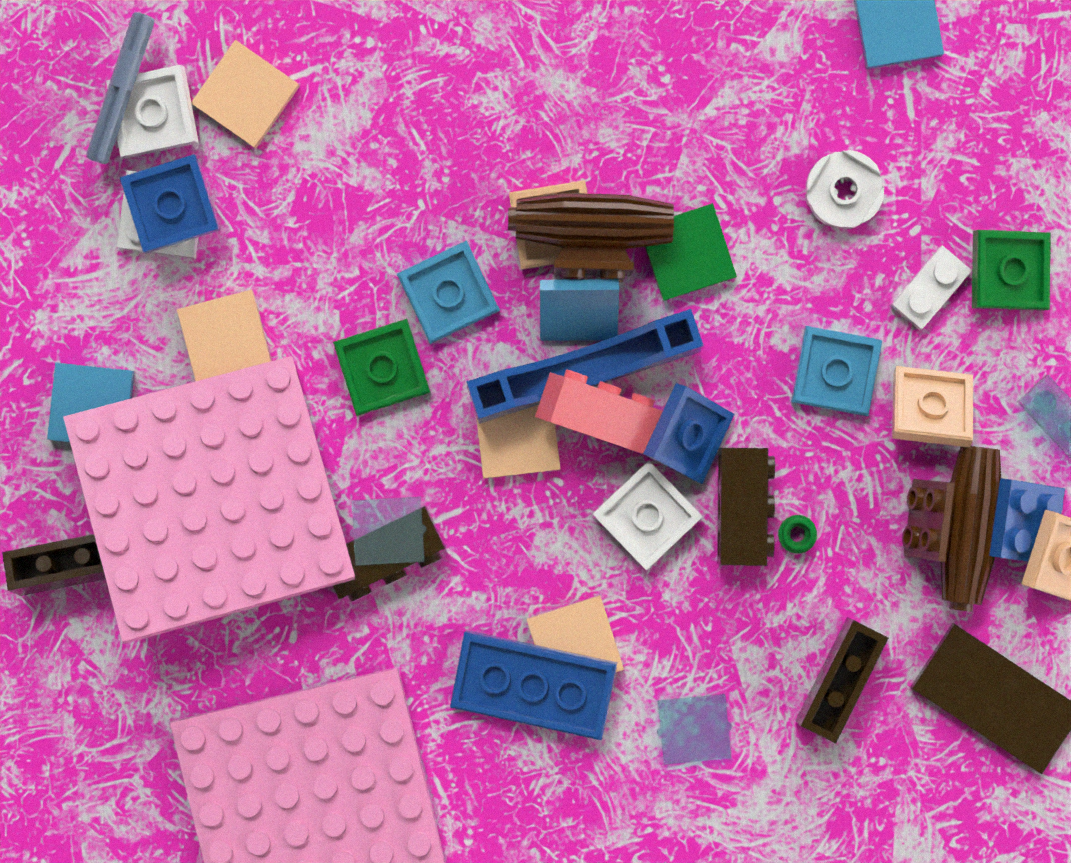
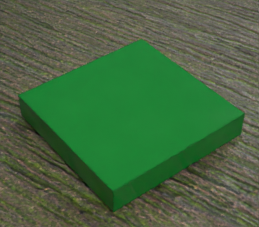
(695, 256)
(1011, 270)
(381, 367)

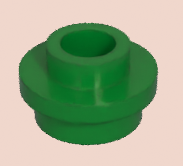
(808, 539)

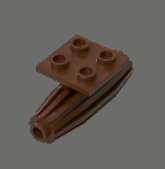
(592, 230)
(956, 523)

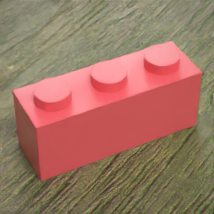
(598, 410)

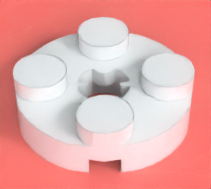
(866, 185)

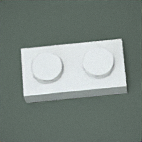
(931, 287)

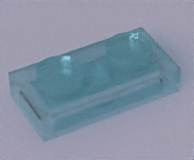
(1050, 410)

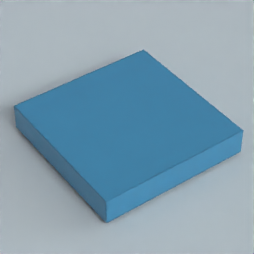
(898, 31)
(448, 292)
(579, 309)
(836, 371)
(82, 389)

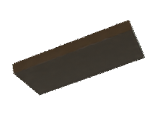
(995, 698)

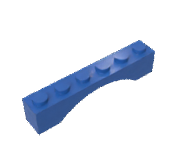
(604, 361)

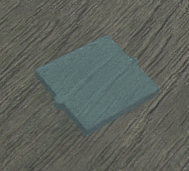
(388, 530)
(694, 729)

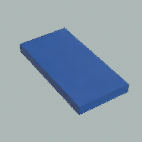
(533, 685)

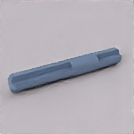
(120, 88)

